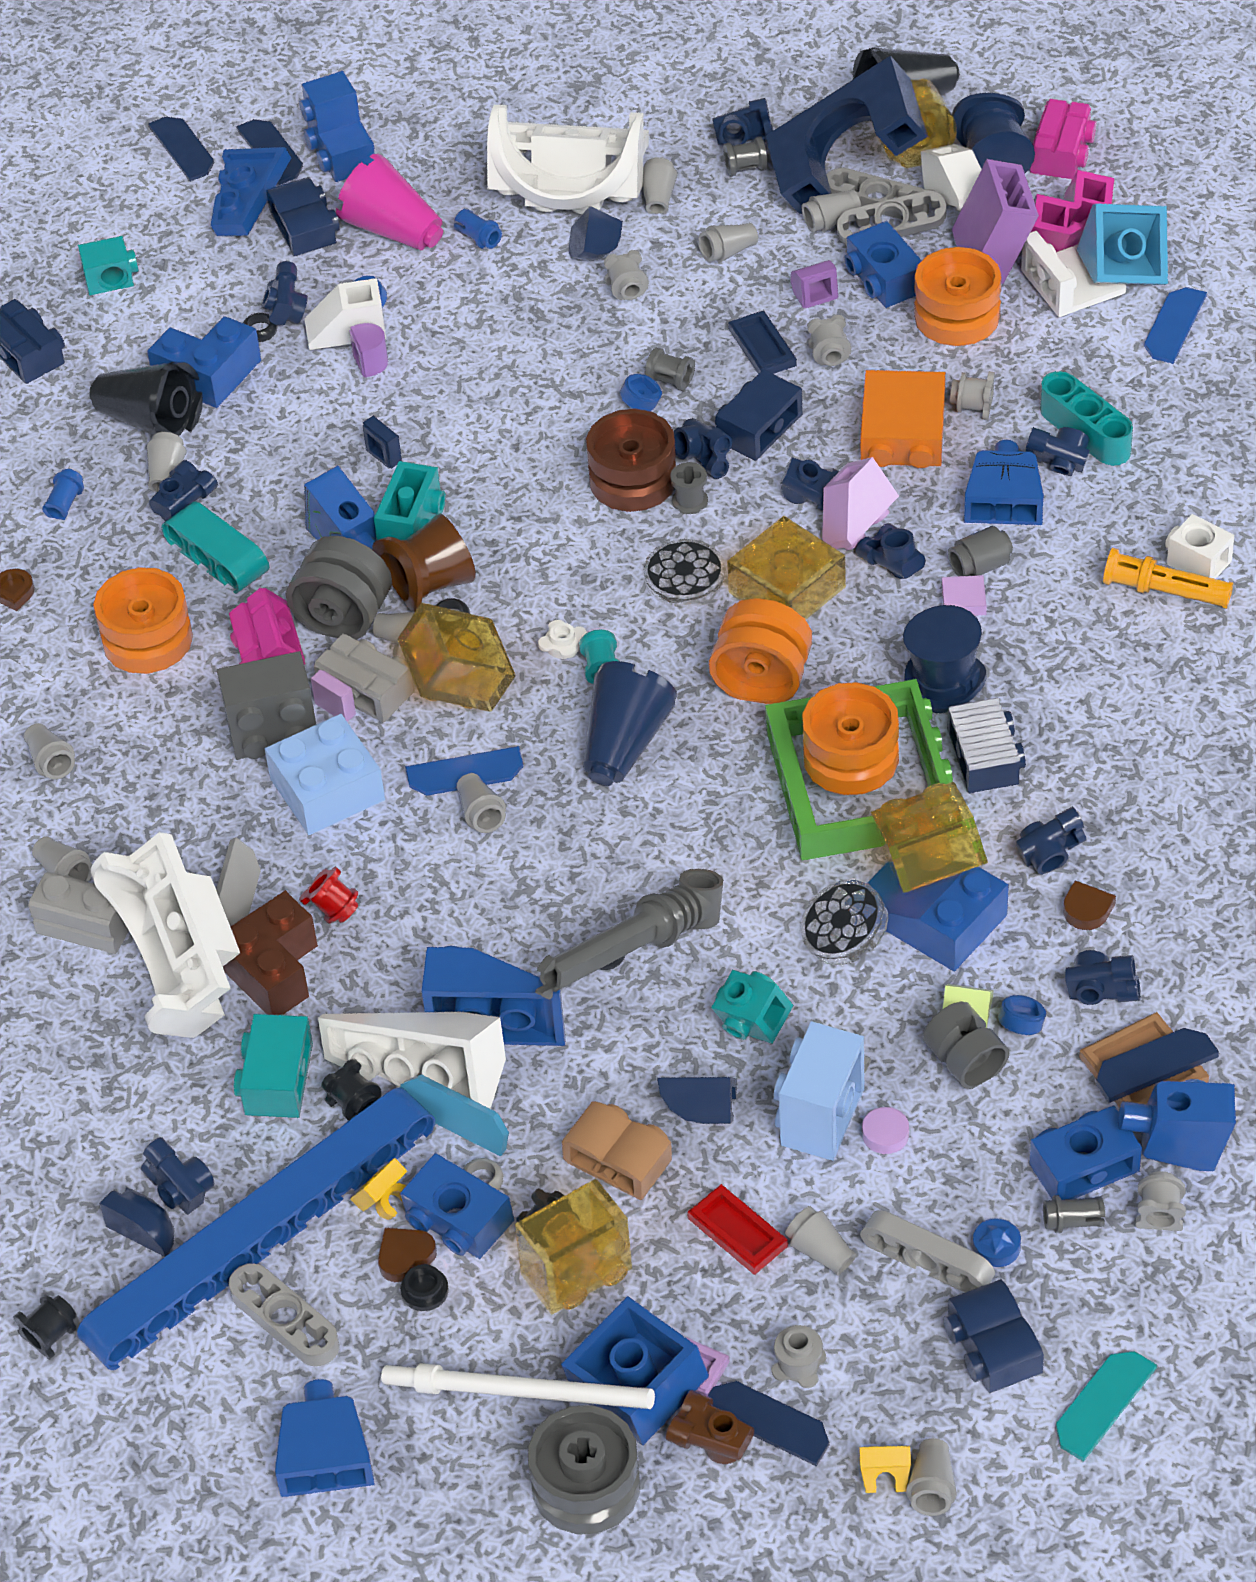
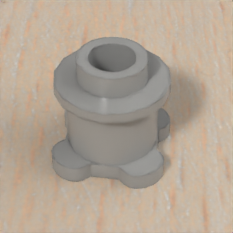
(625, 275)
(828, 340)
(973, 393)
(1161, 1202)
(799, 1355)

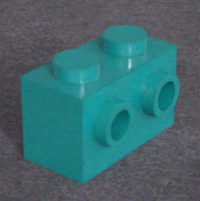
(409, 501)
(274, 1065)

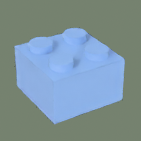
(325, 774)
(820, 1090)

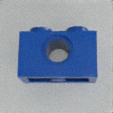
(882, 263)
(1110, 1155)
(444, 1187)

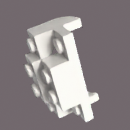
(567, 162)
(177, 930)

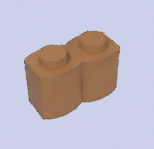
(617, 1149)

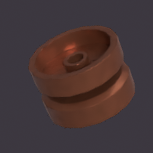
(631, 459)

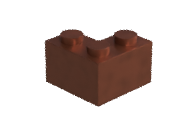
(269, 949)

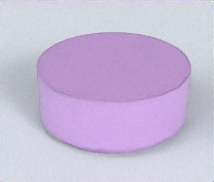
(885, 1130)

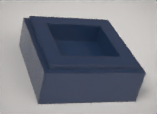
(381, 442)

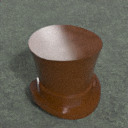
(426, 560)

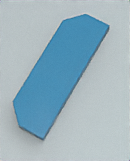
(460, 1113)

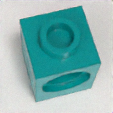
(107, 265)

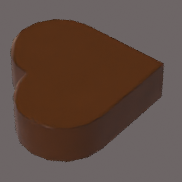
(404, 1250)

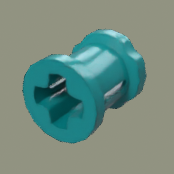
(598, 648)

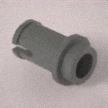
(1073, 1213)

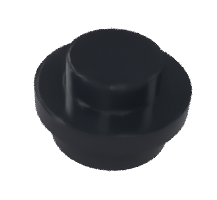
(424, 1288)

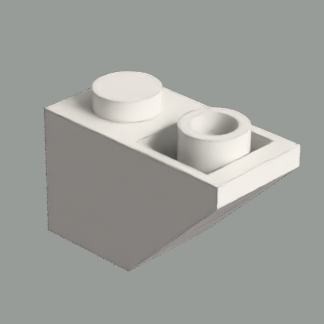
(950, 172)
(344, 307)

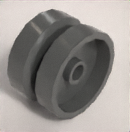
(339, 587)
(584, 1469)

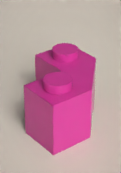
(1064, 220)

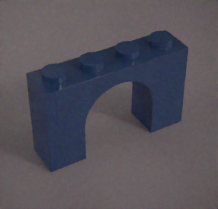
(802, 144)

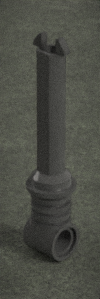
(655, 921)

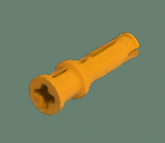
(1147, 575)

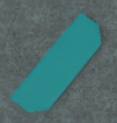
(1102, 1402)

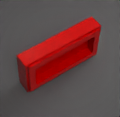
(737, 1229)

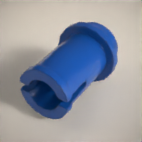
(478, 229)
(66, 486)

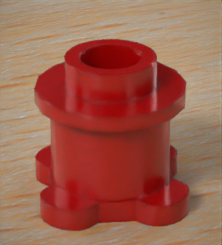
(331, 896)

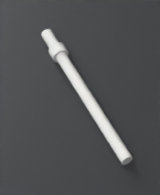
(433, 1379)

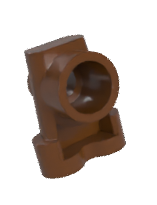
(709, 1428)

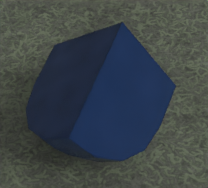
(594, 235)
(700, 1098)
(138, 1220)

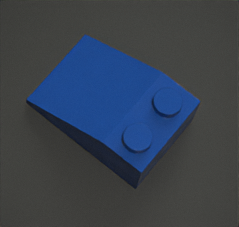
(946, 916)
(483, 985)

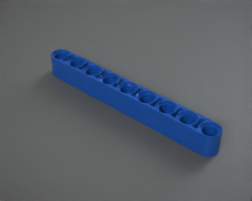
(254, 1226)

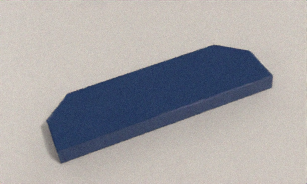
(265, 135)
(183, 146)
(1154, 1063)
(773, 1421)

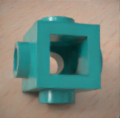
(752, 1006)

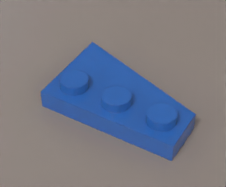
(244, 187)

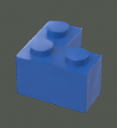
(335, 125)
(219, 358)

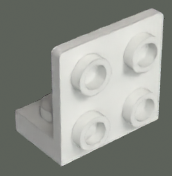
(1063, 277)

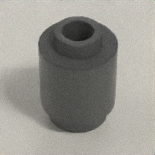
(980, 552)

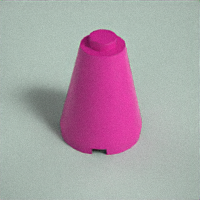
(387, 205)

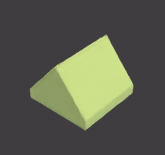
(978, 998)

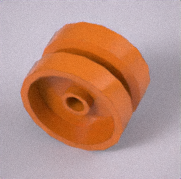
(957, 296)
(143, 620)
(760, 651)
(850, 738)

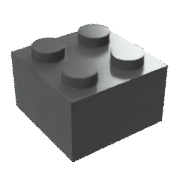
(265, 702)

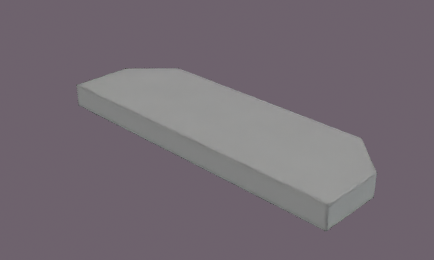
(238, 881)

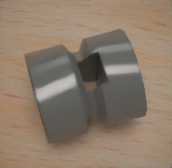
(965, 1044)

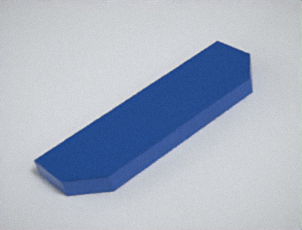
(1174, 323)
(444, 774)

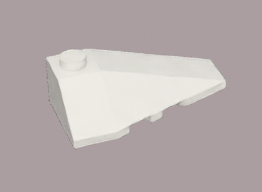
(448, 1047)

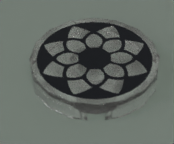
(684, 572)
(844, 922)

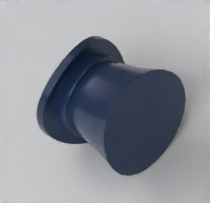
(992, 129)
(943, 655)

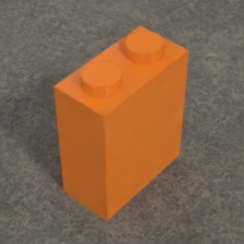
(903, 417)

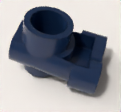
(753, 123)
(281, 298)
(705, 444)
(1064, 452)
(805, 482)
(181, 489)
(892, 549)
(1046, 843)
(1099, 978)
(177, 1182)

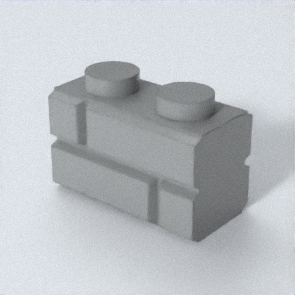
(376, 680)
(76, 913)

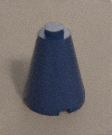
(623, 719)

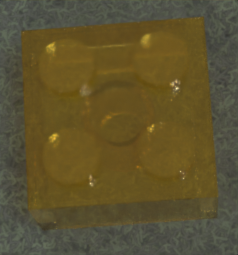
(788, 568)
(456, 657)
(929, 836)
(574, 1247)

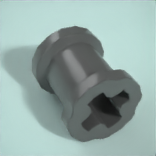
(745, 156)
(670, 368)
(689, 482)

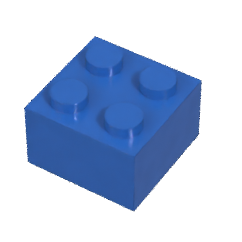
(639, 1352)

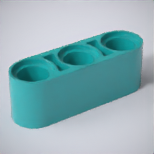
(1074, 405)
(216, 545)

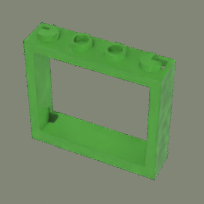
(857, 834)

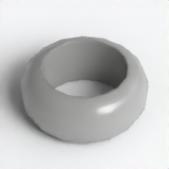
(485, 1163)

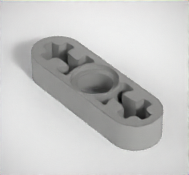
(870, 184)
(899, 204)
(922, 1248)
(279, 1296)

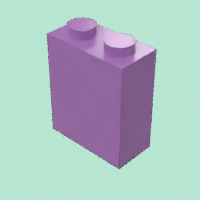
(997, 214)

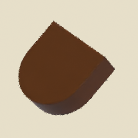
(15, 588)
(1087, 906)

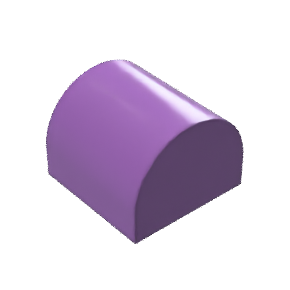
(815, 284)
(369, 348)

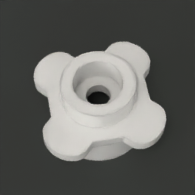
(561, 647)

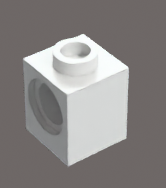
(1199, 547)

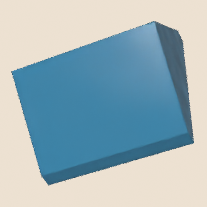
(1126, 244)

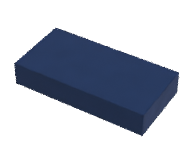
(762, 343)

